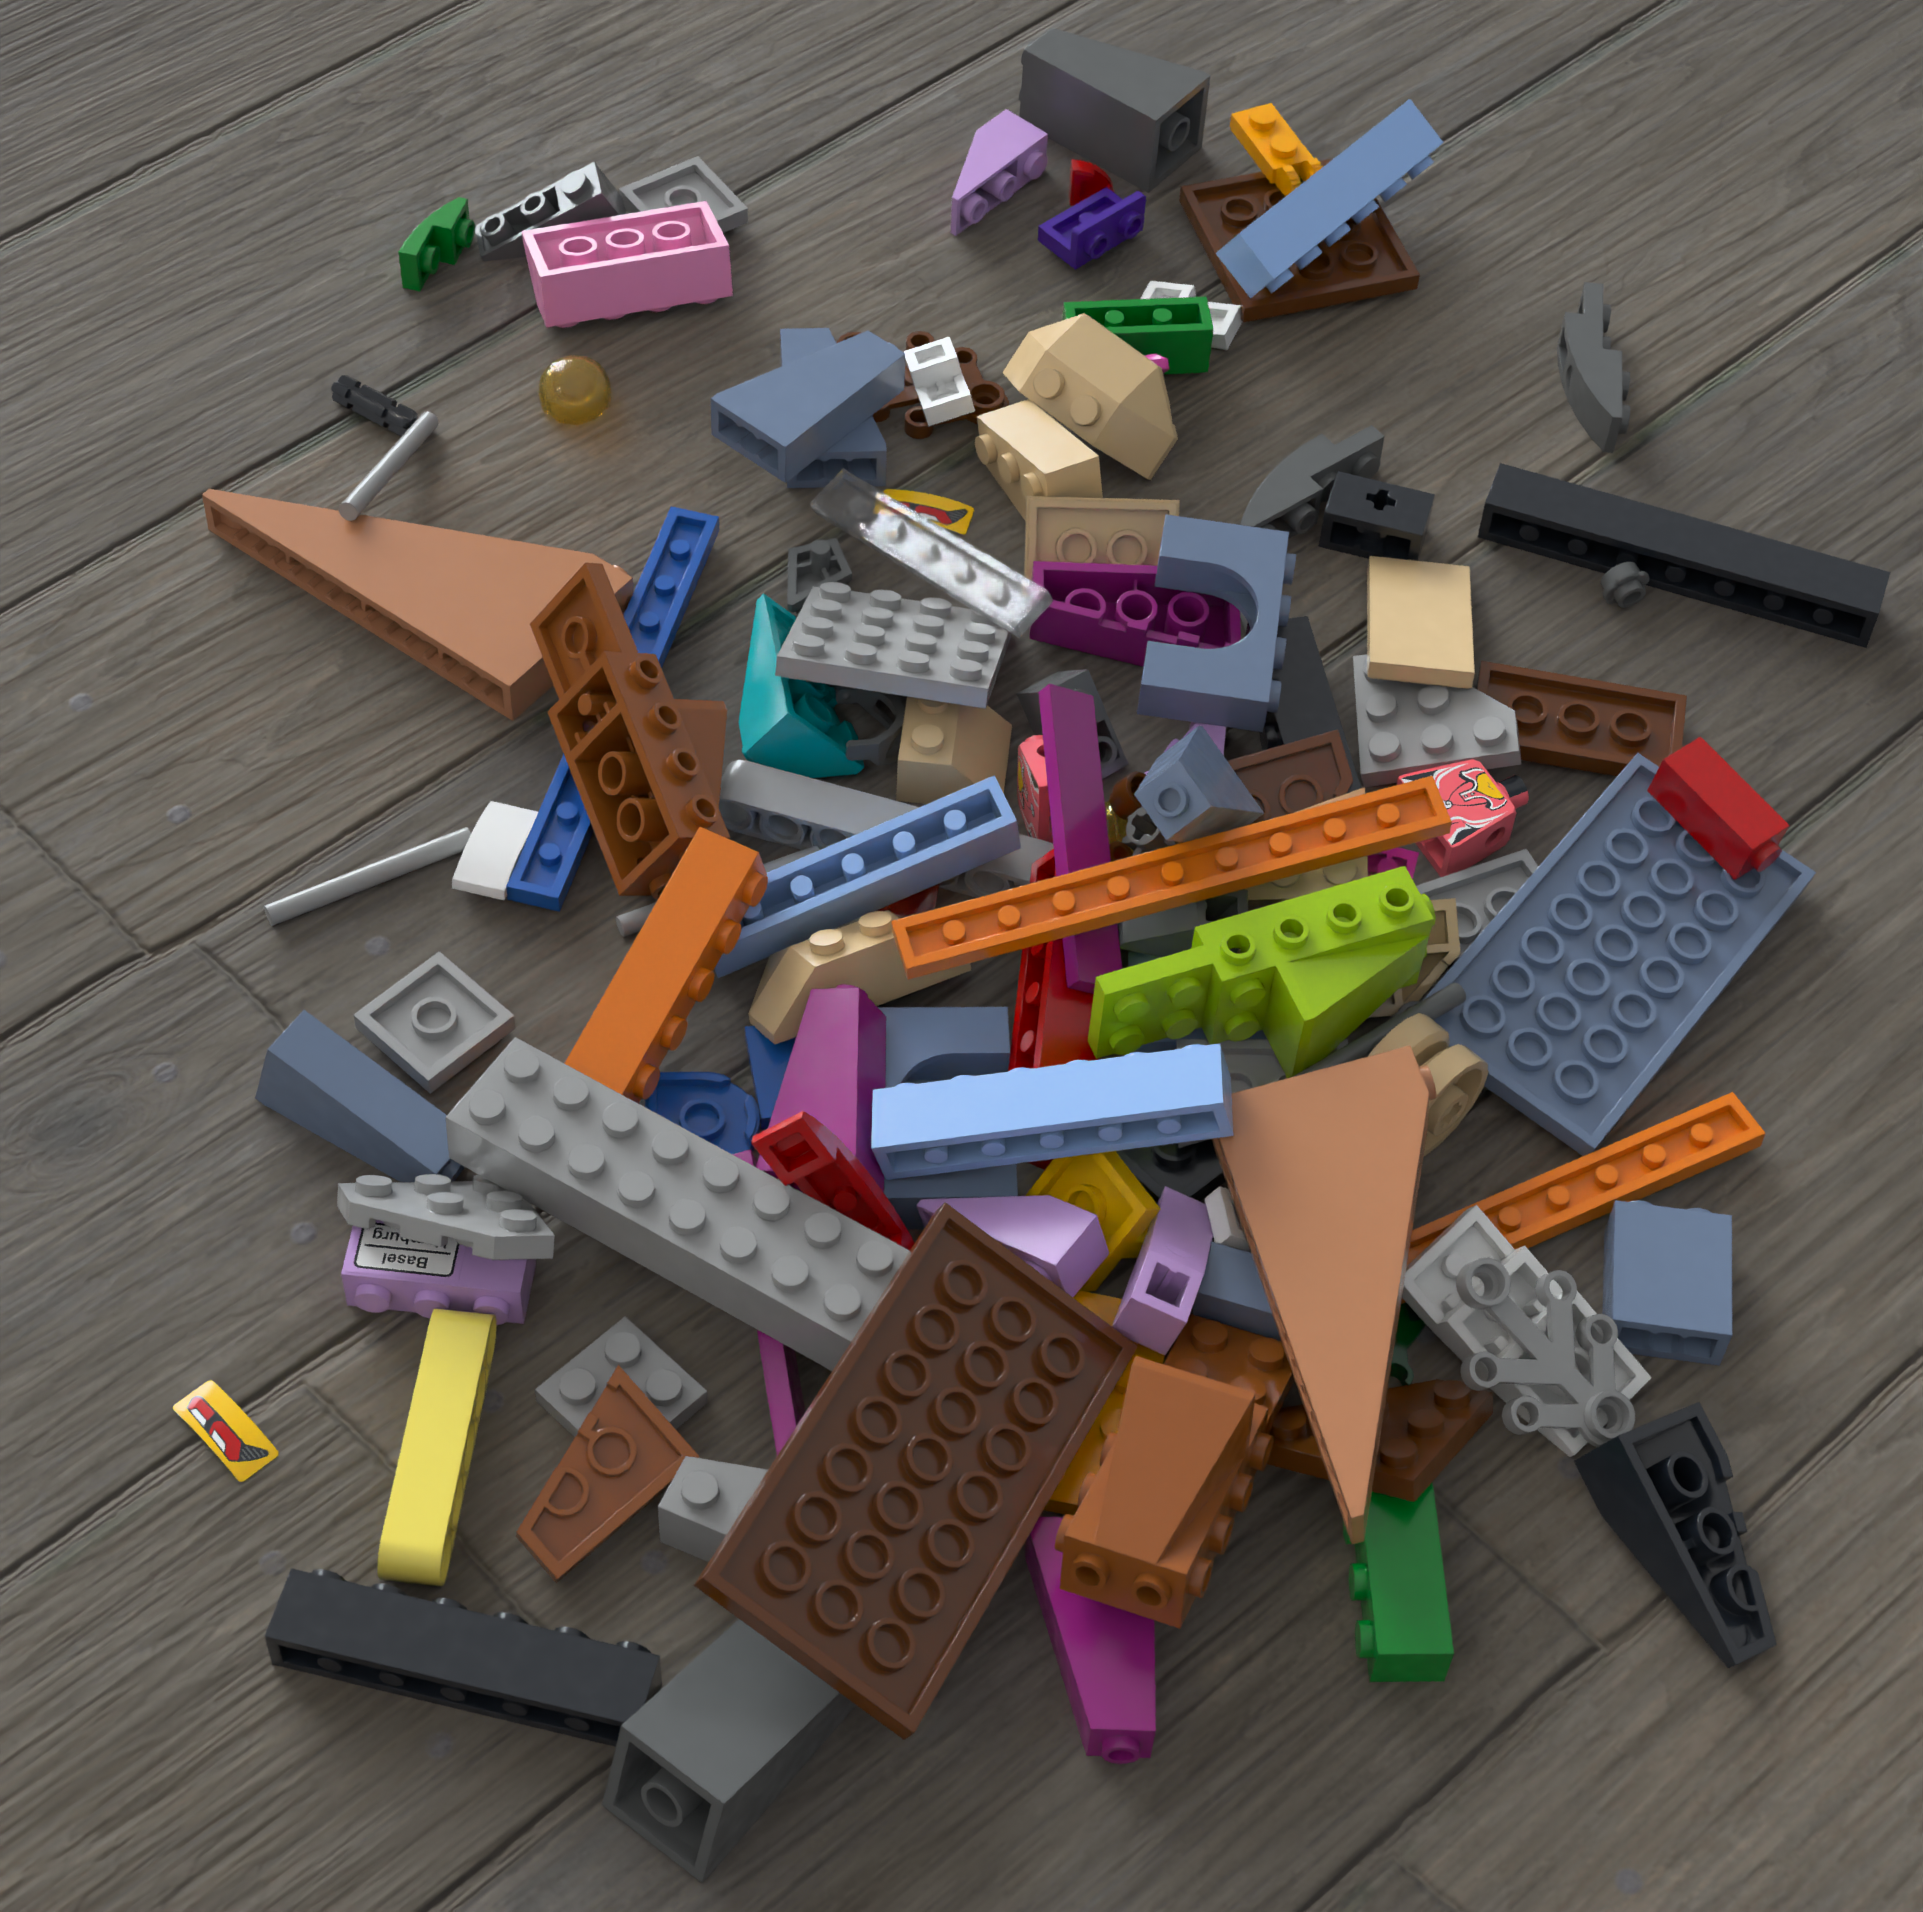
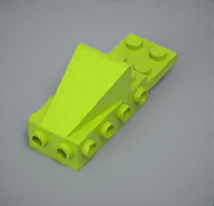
(1302, 973)

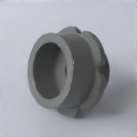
(1624, 584)

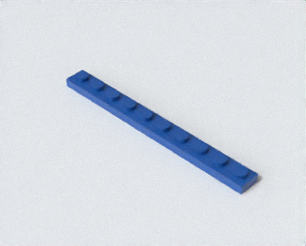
(653, 617)

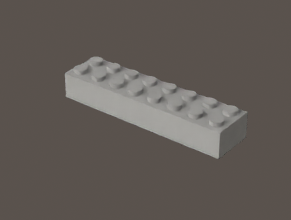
(672, 1202)

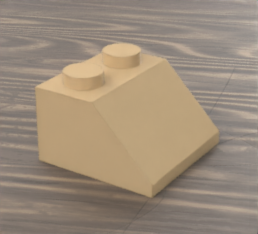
(949, 749)

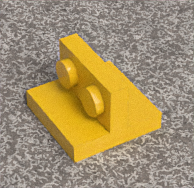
(1109, 1190)

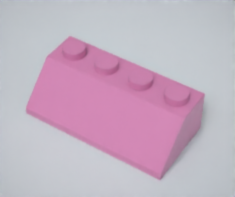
(628, 264)

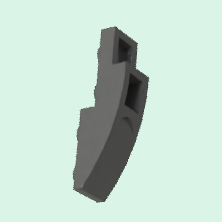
(1592, 371)
(1296, 487)

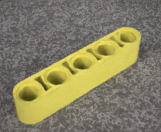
(437, 1448)

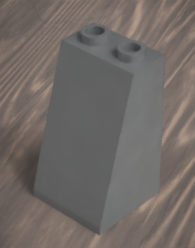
(1114, 105)
(719, 1747)

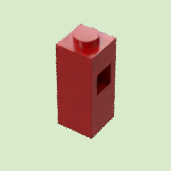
(1719, 809)

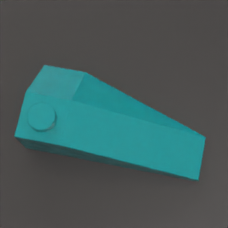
(788, 719)

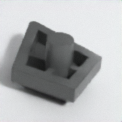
(812, 566)

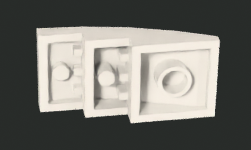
(1434, 1297)

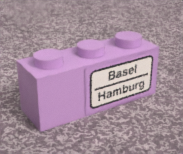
(417, 1277)

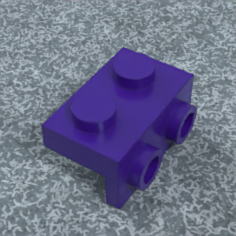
(1093, 226)

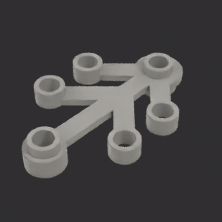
(1551, 1357)

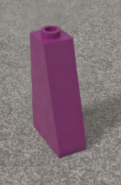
(835, 1070)
(1101, 1655)

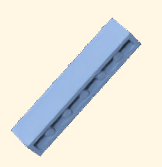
(1329, 198)
(876, 870)
(1052, 1112)

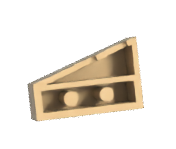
(1035, 455)

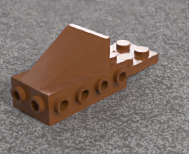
(635, 752)
(1175, 1471)

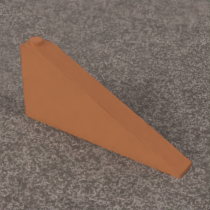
(428, 590)
(1328, 1209)

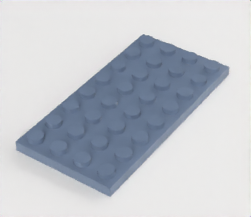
(1609, 961)

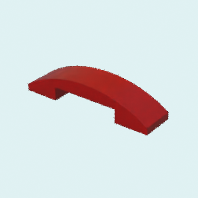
(829, 1172)

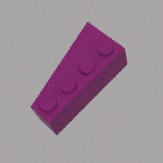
(1119, 609)

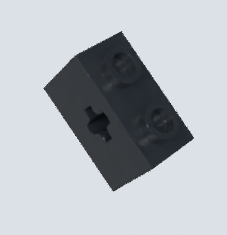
(1375, 518)

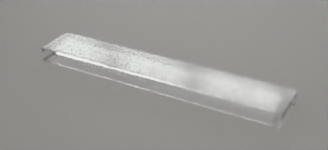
(932, 553)

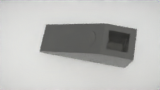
(576, 198)

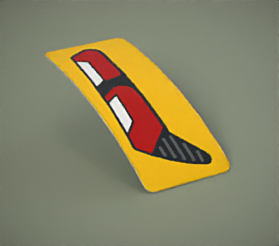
(938, 509)
(226, 1430)

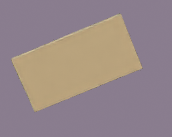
(1419, 622)

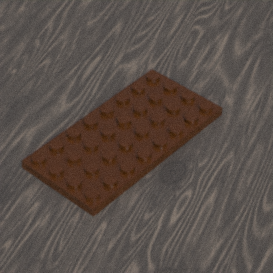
(918, 1471)

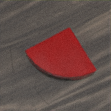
(1086, 180)

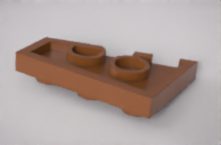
(606, 1477)

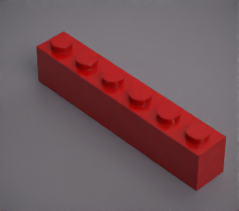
(1048, 1016)

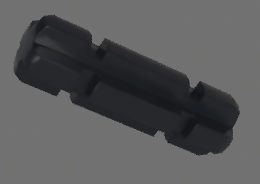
(373, 405)

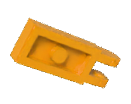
(1274, 147)

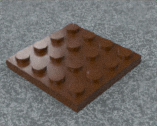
(1356, 267)

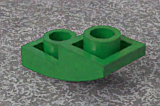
(434, 241)

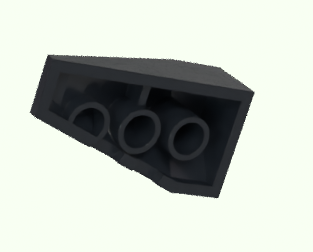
(1673, 1511)

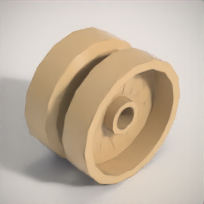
(1455, 1071)

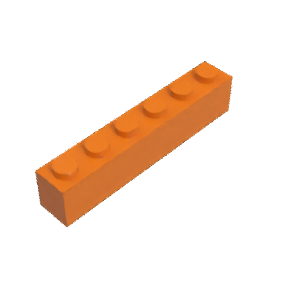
(670, 965)

